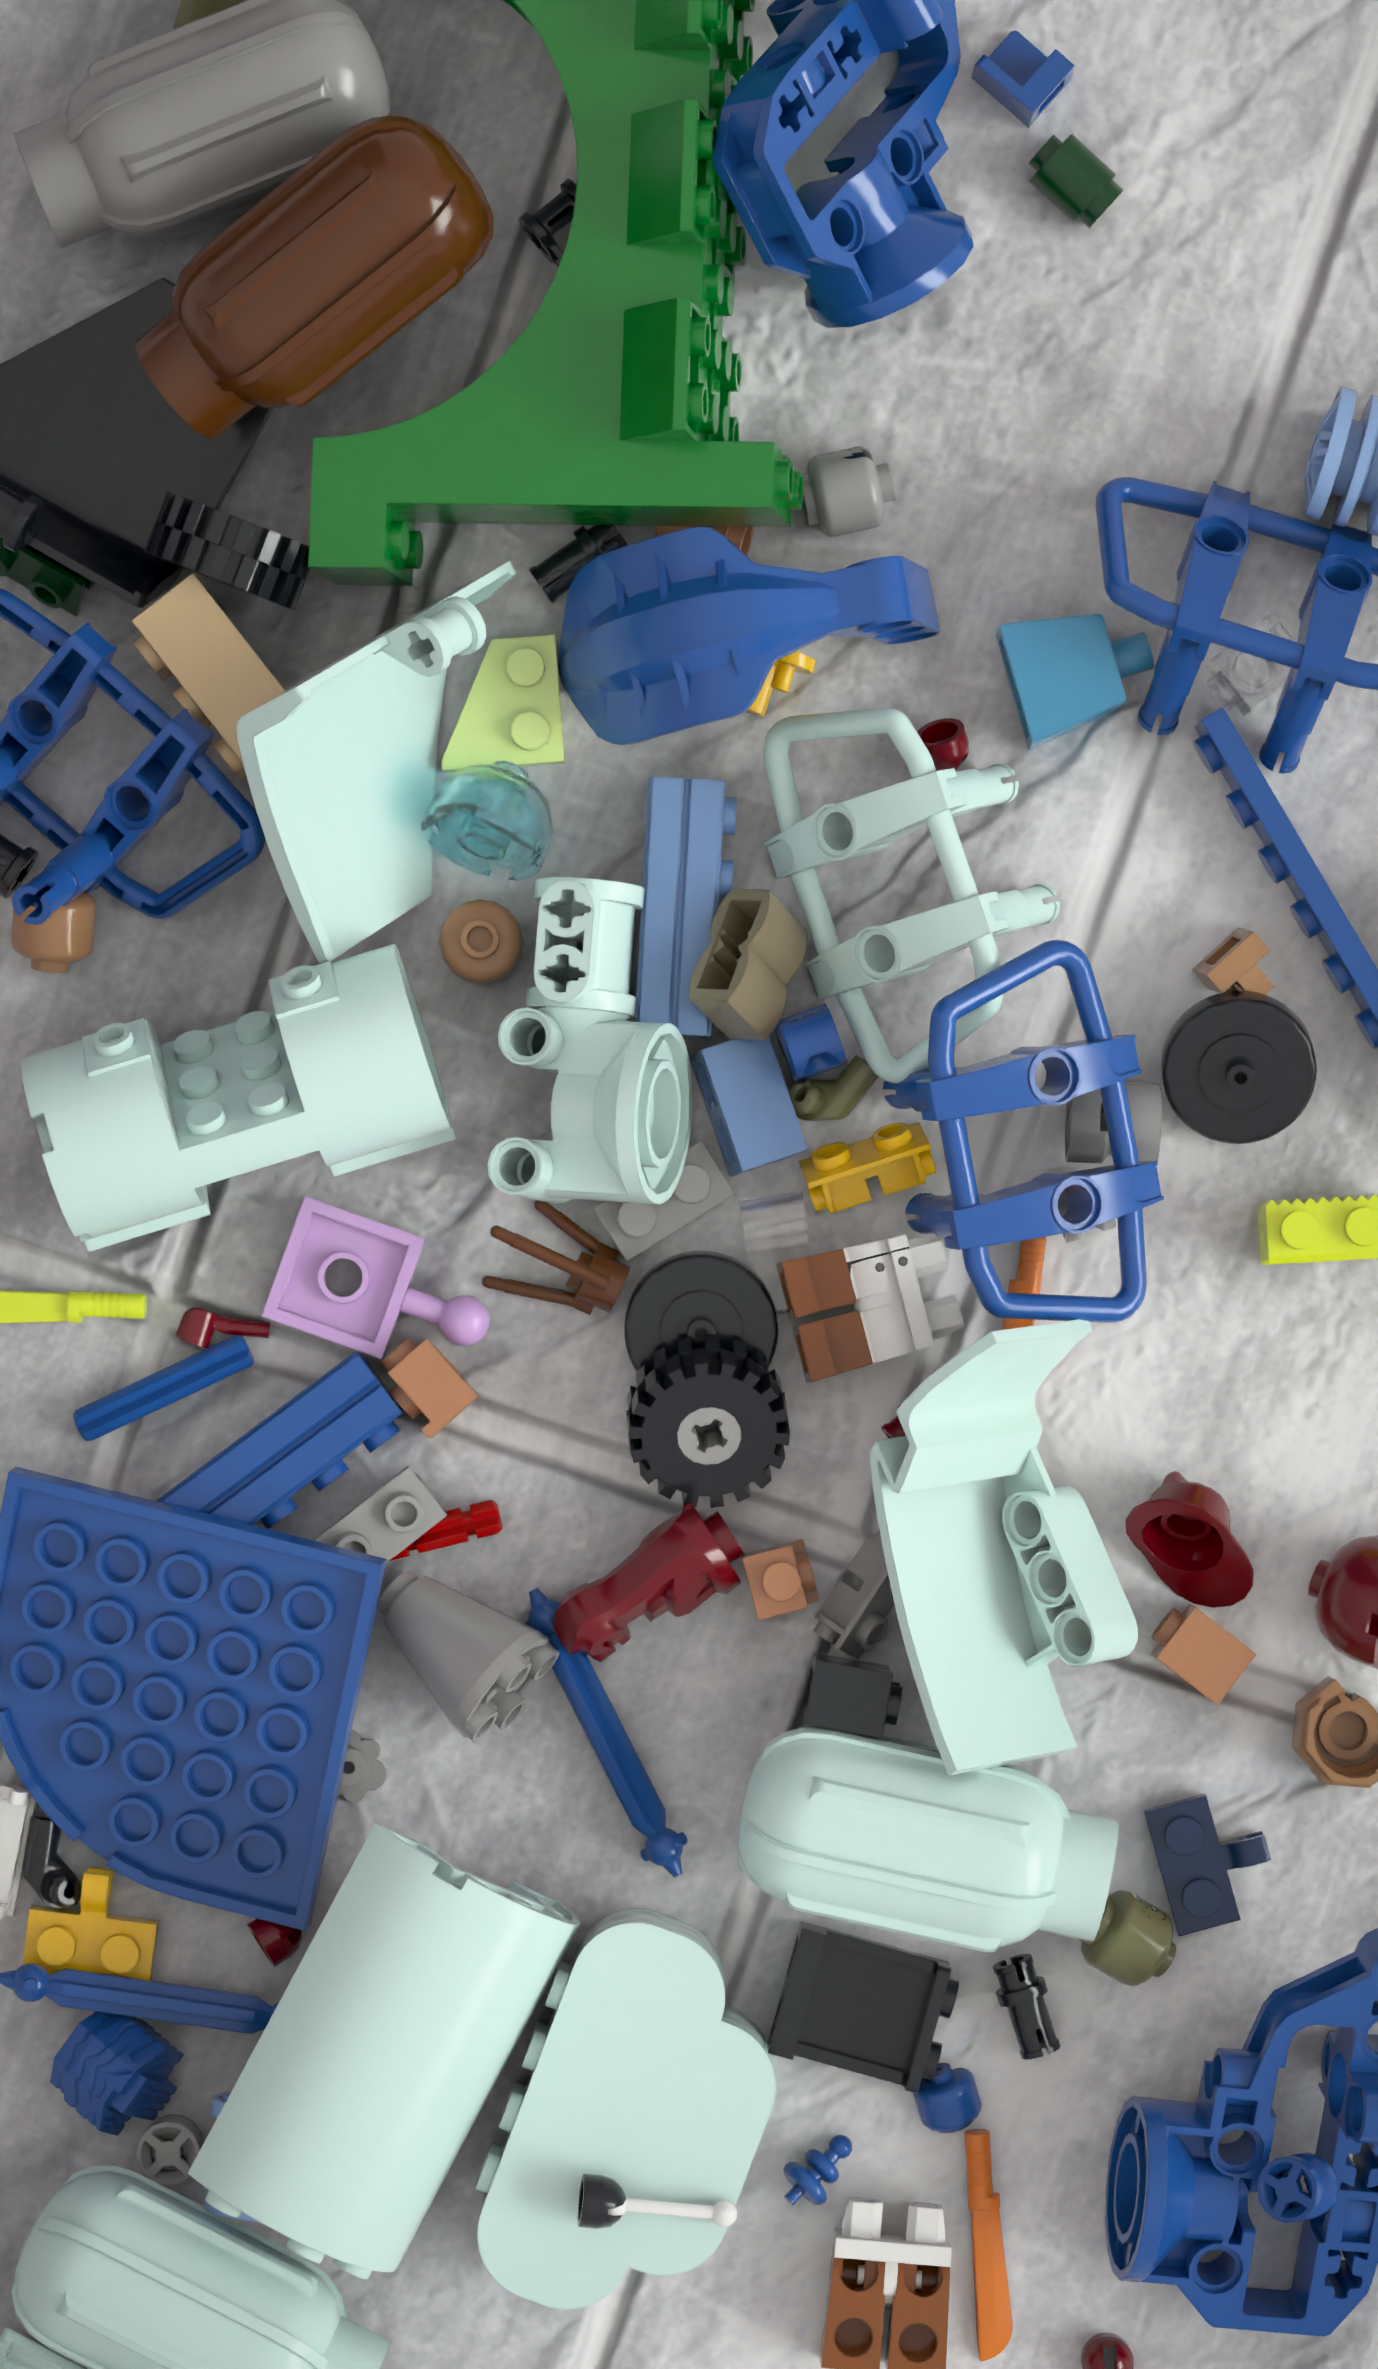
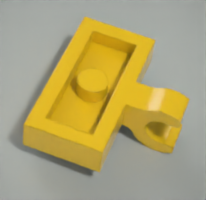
(91, 1937)

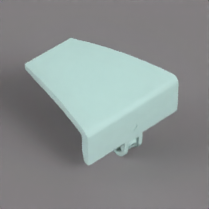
(351, 767)

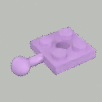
(387, 1268)

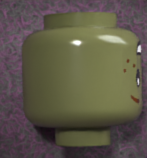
(1131, 1940)

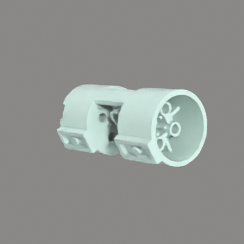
(148, 1125)

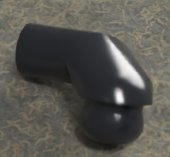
(45, 1868)

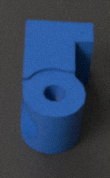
(810, 1043)

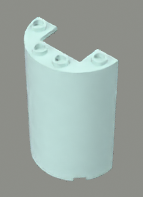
(382, 2054)

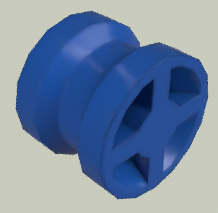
(1282, 2191)

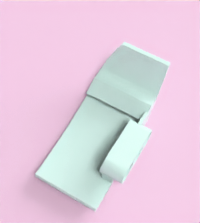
(990, 1556)

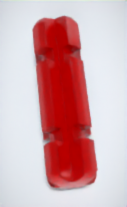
(481, 1520)

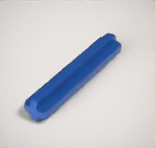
(163, 1388)

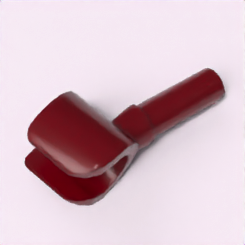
(199, 1326)

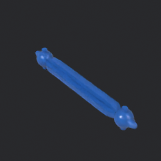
(610, 1743)
(140, 1998)

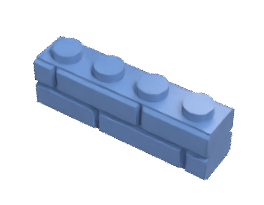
(680, 895)

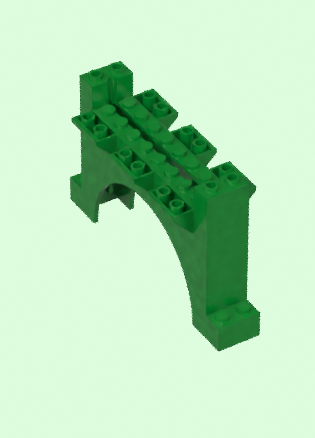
(623, 372)

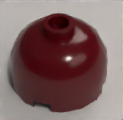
(1349, 1600)

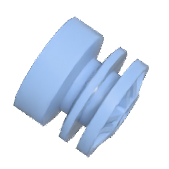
(1344, 461)

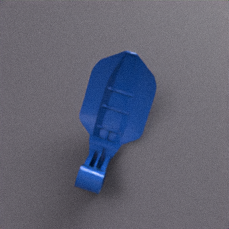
(692, 627)

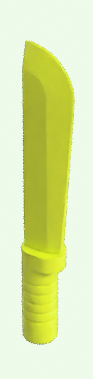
(69, 1306)

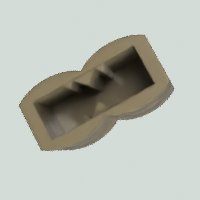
(748, 964)

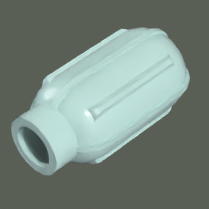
(901, 1847)
(158, 2282)

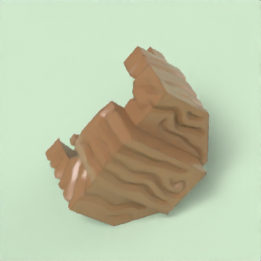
(1337, 1736)

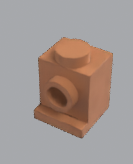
(427, 1384)
(780, 1579)

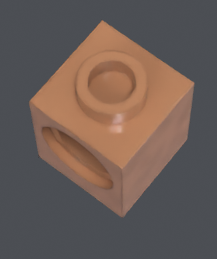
(1200, 1652)

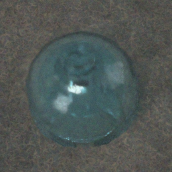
(492, 818)

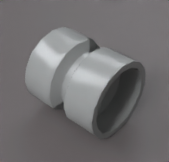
(1082, 1126)

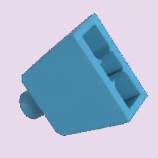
(1067, 672)

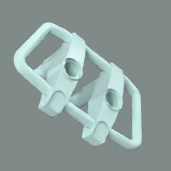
(868, 826)

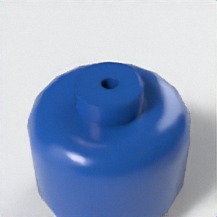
(949, 2100)

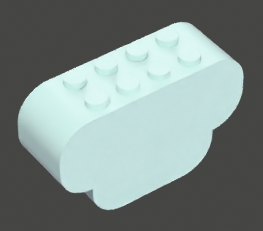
(631, 2084)

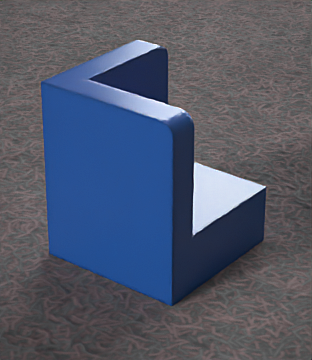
(1023, 76)

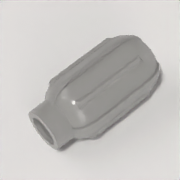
(203, 119)

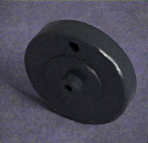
(1238, 1067)
(695, 1298)

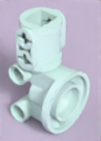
(619, 1083)

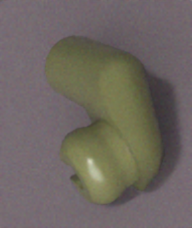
(832, 1098)

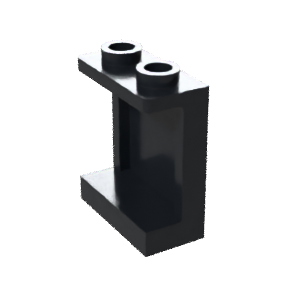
(862, 2006)

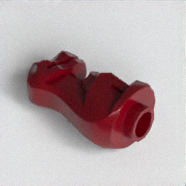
(669, 1571)

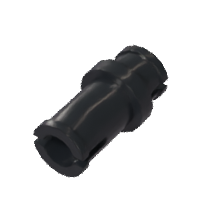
(574, 556)
(1023, 1996)

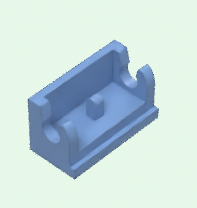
(747, 1104)

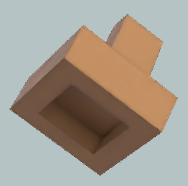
(1235, 964)

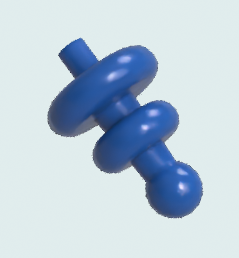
(820, 2167)

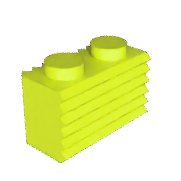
(1318, 1229)

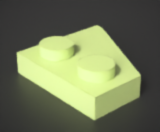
(511, 708)

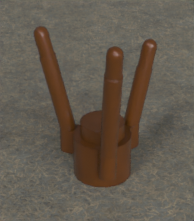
(594, 1277)

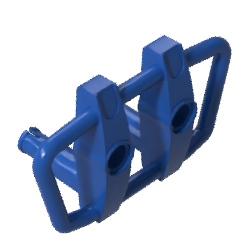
(1206, 579)
(124, 815)
(1008, 1083)

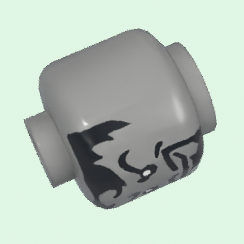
(846, 491)

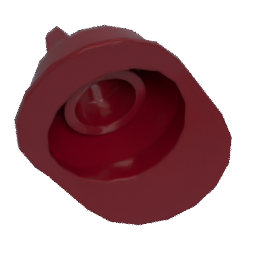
(1191, 1543)

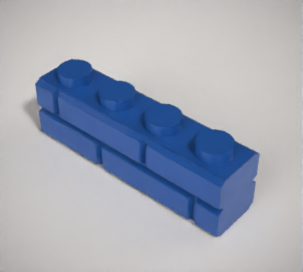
(293, 1448)

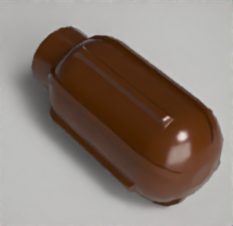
(318, 274)

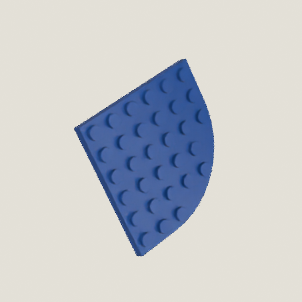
(181, 1688)

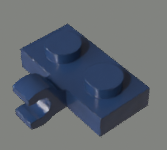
(1197, 1863)

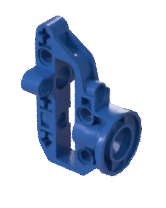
(879, 226)
(1186, 2194)

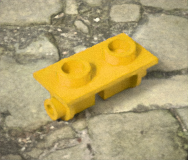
(894, 1153)

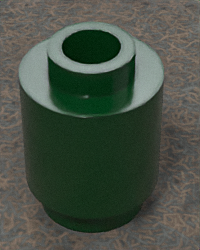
(1074, 179)

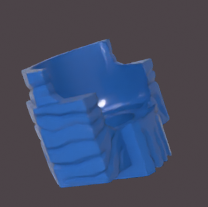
(115, 2070)

